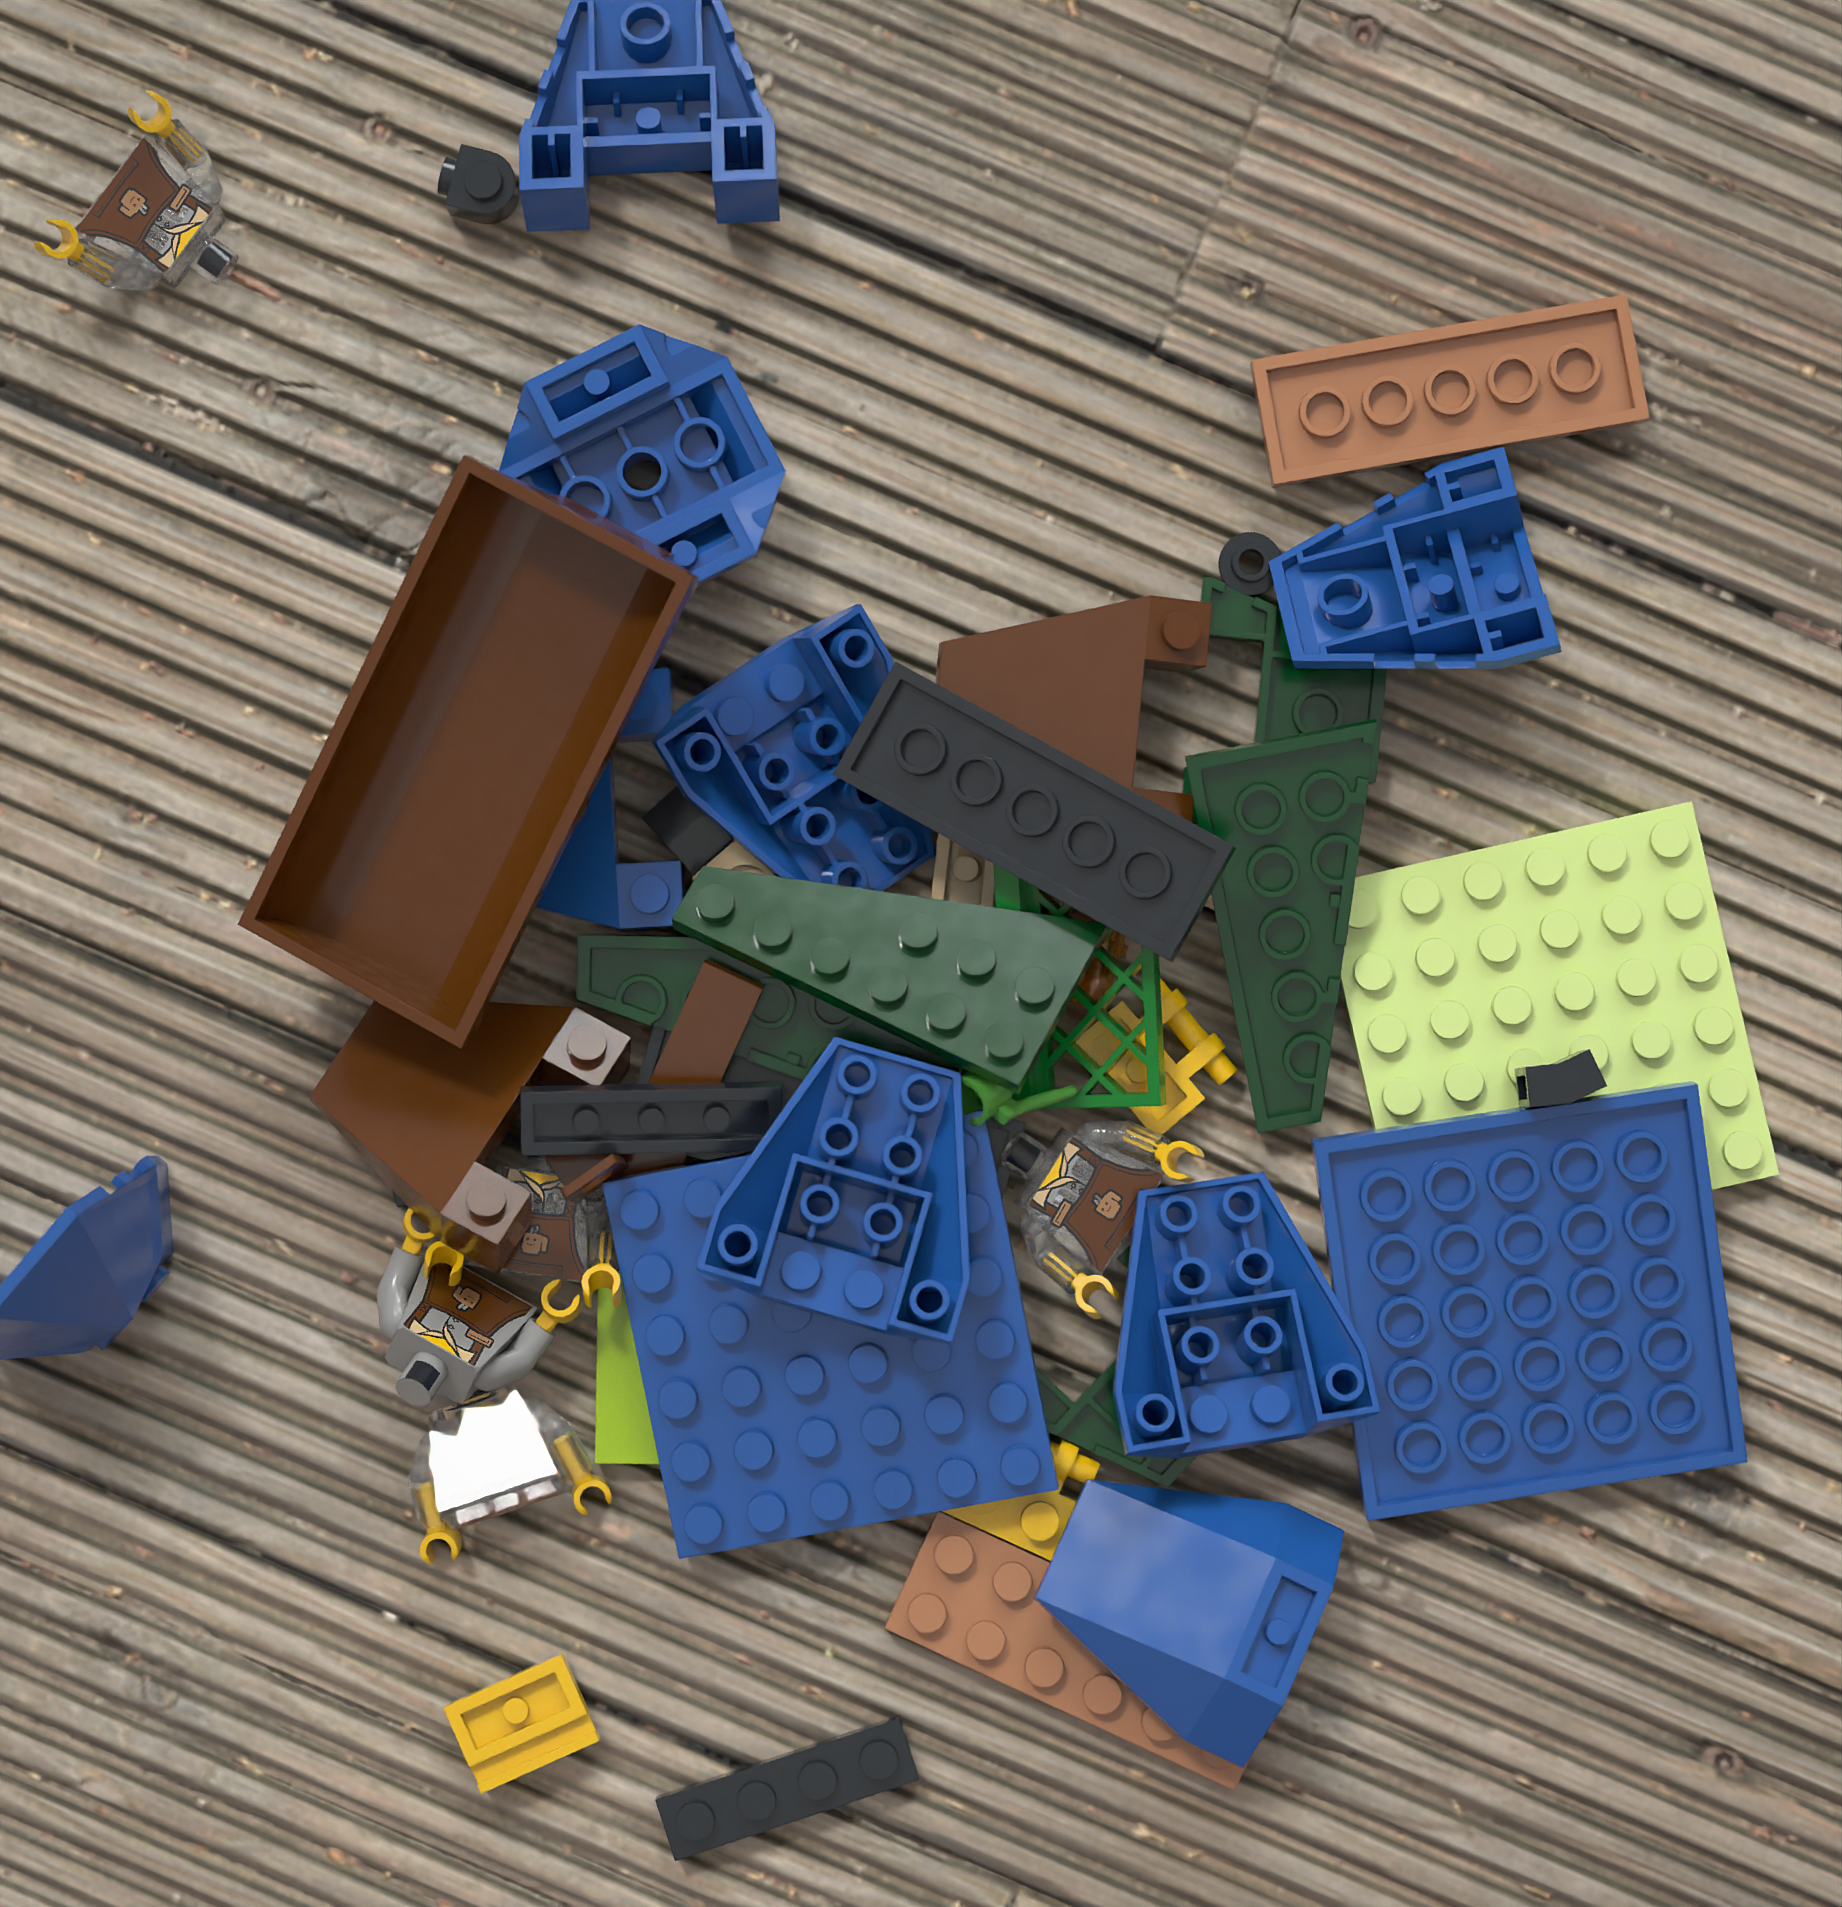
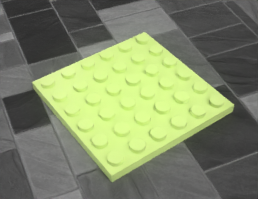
(1547, 953)

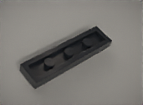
(647, 1117)
(787, 1788)

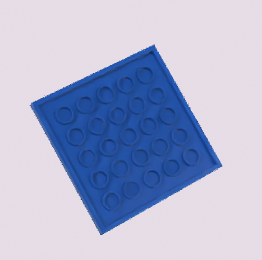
(1533, 1299)
(808, 1422)

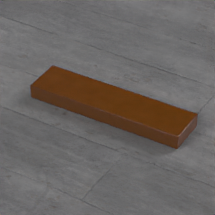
(701, 1042)

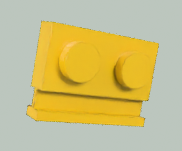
(522, 1723)

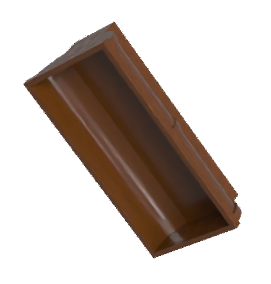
(468, 748)

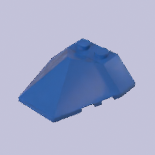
(1421, 580)
(90, 1268)

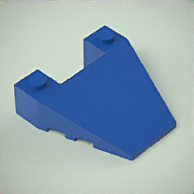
(646, 94)
(588, 876)

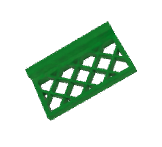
(1019, 895)

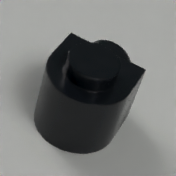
(479, 186)

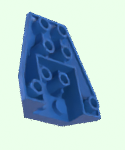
(765, 752)
(855, 1199)
(1230, 1327)
(1194, 1602)

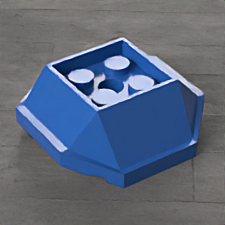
(663, 405)

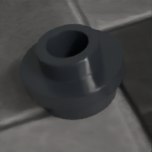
(1229, 563)

